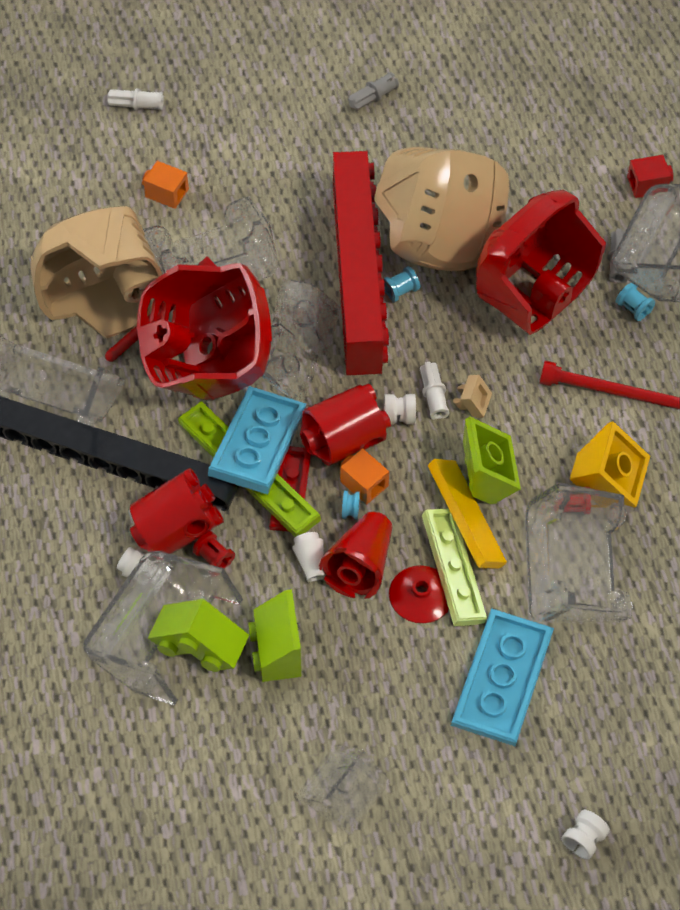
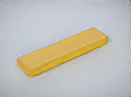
(467, 514)

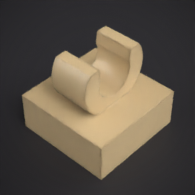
(474, 396)

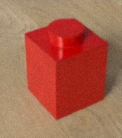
(648, 172)

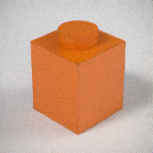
(165, 184)
(364, 475)

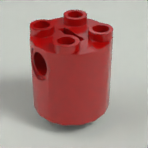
(344, 425)
(174, 514)

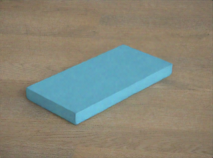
(257, 440)
(502, 677)

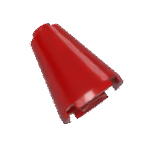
(359, 557)

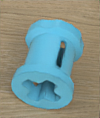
(401, 284)
(635, 301)

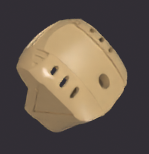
(459, 216)
(99, 239)

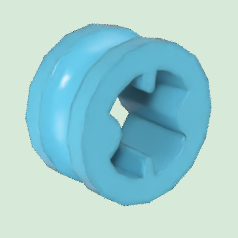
(350, 505)

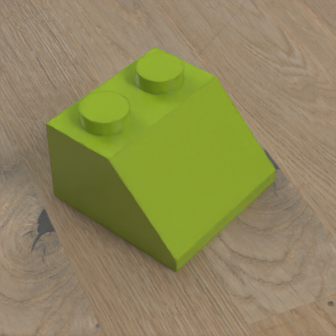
(489, 462)
(276, 638)

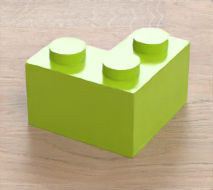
(199, 630)

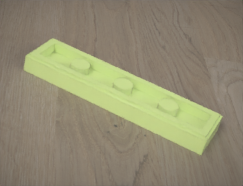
(454, 568)

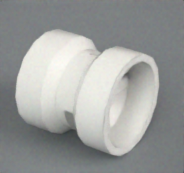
(401, 409)
(586, 832)

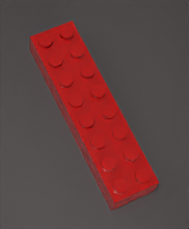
(359, 264)

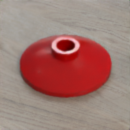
(416, 605)

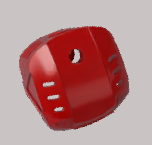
(530, 239)
(238, 330)

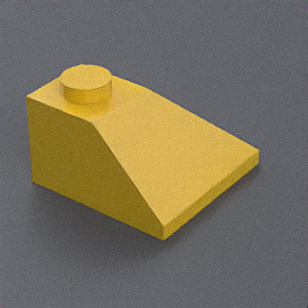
(612, 464)

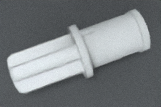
(136, 99)
(434, 391)

